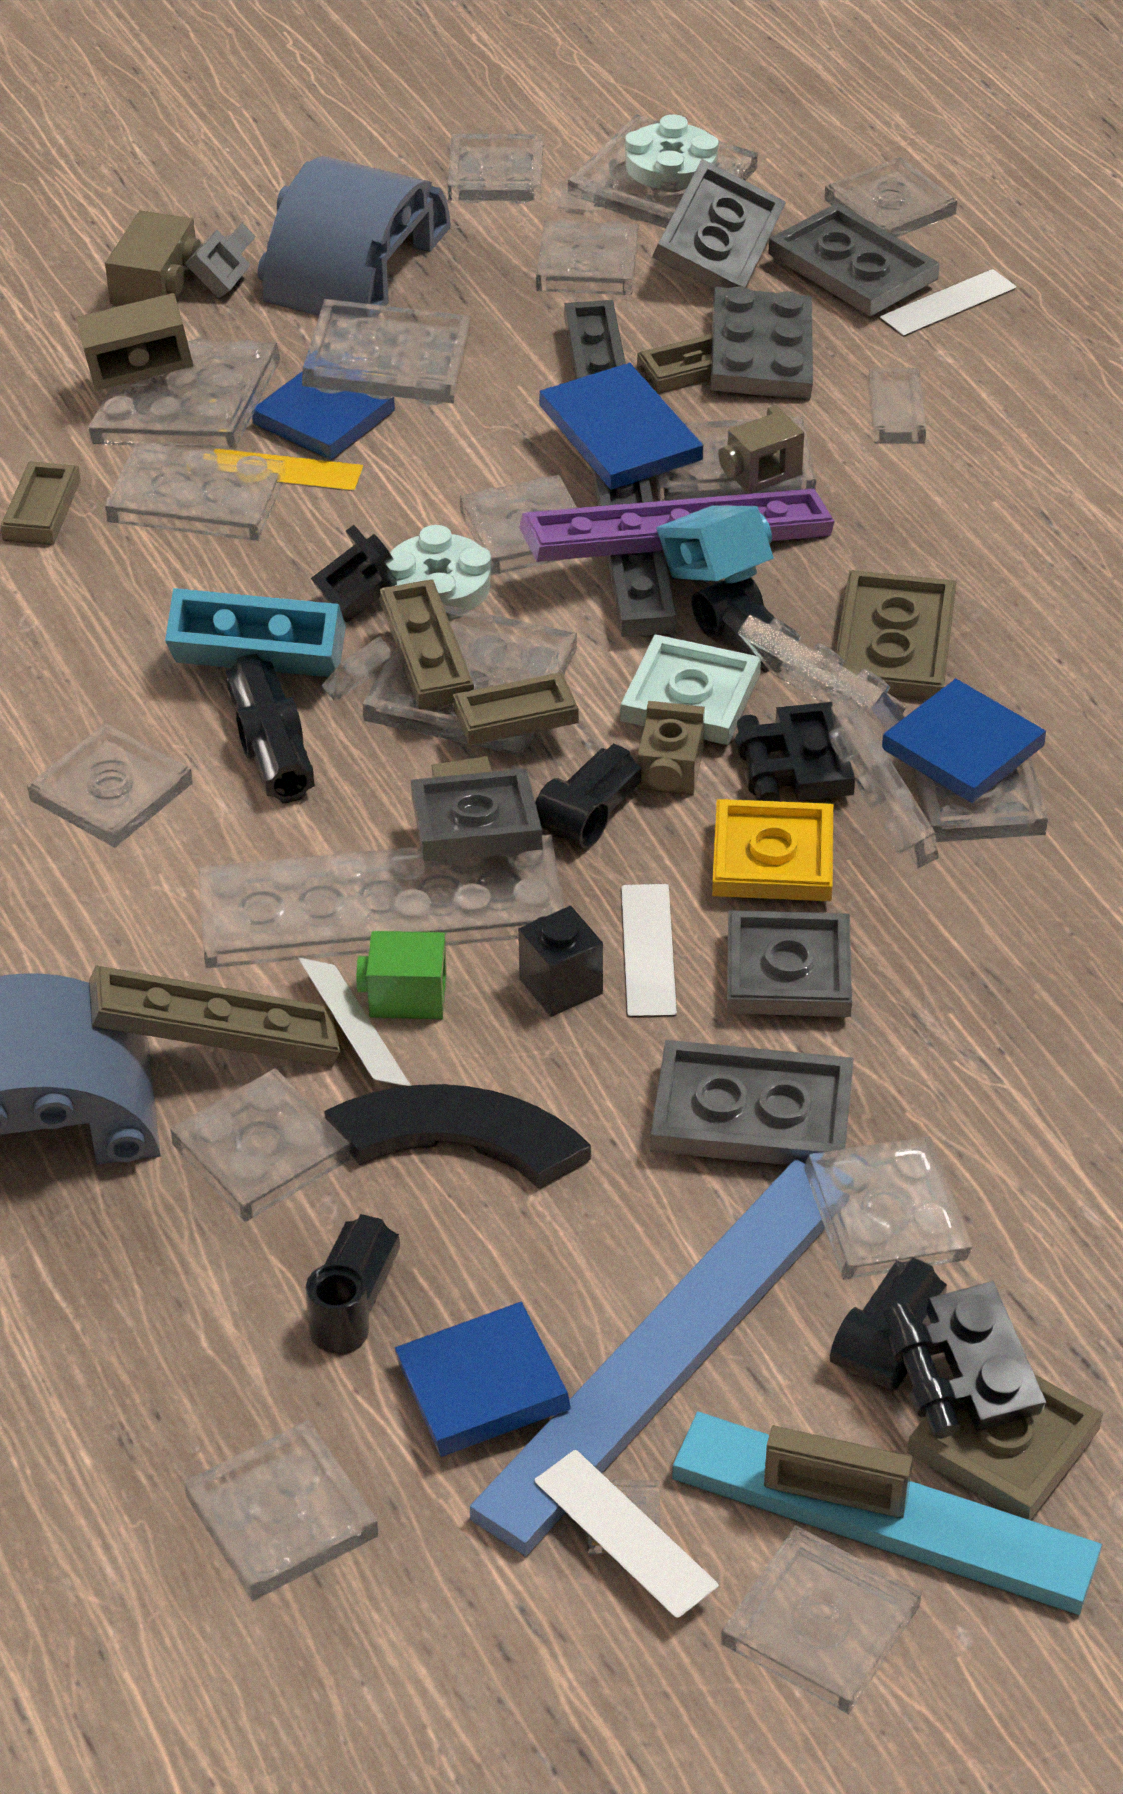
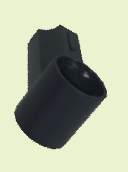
(724, 609)
(582, 805)
(348, 1284)
(863, 1334)

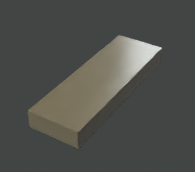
(425, 643)

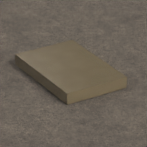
(898, 630)

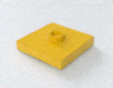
(773, 850)

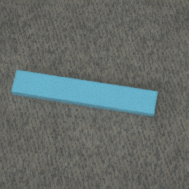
(934, 1530)

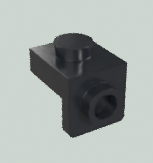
(356, 575)

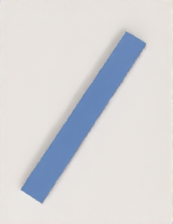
(656, 1357)

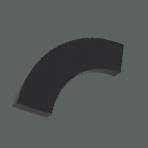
(494, 1122)

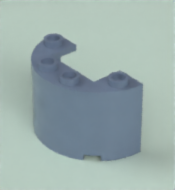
(340, 230)
(71, 1073)

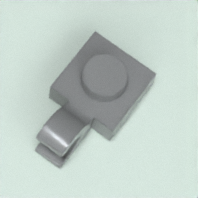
(220, 261)

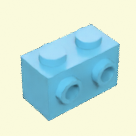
(717, 543)

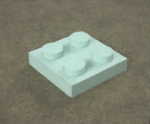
(693, 676)

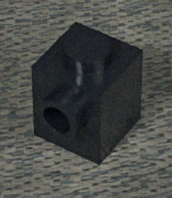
(560, 960)

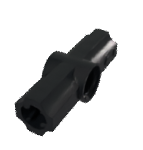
(269, 728)

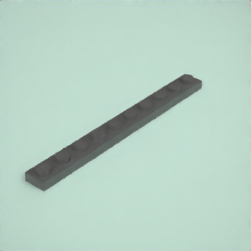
(637, 579)

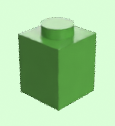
(404, 974)

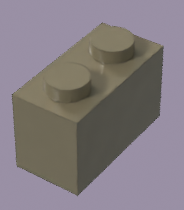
(151, 258)
(134, 341)

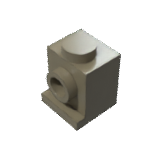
(763, 451)
(671, 747)

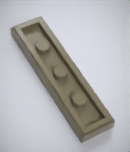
(213, 1016)

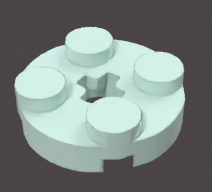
(668, 152)
(453, 561)

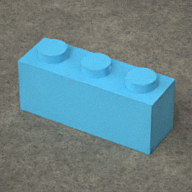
(225, 626)

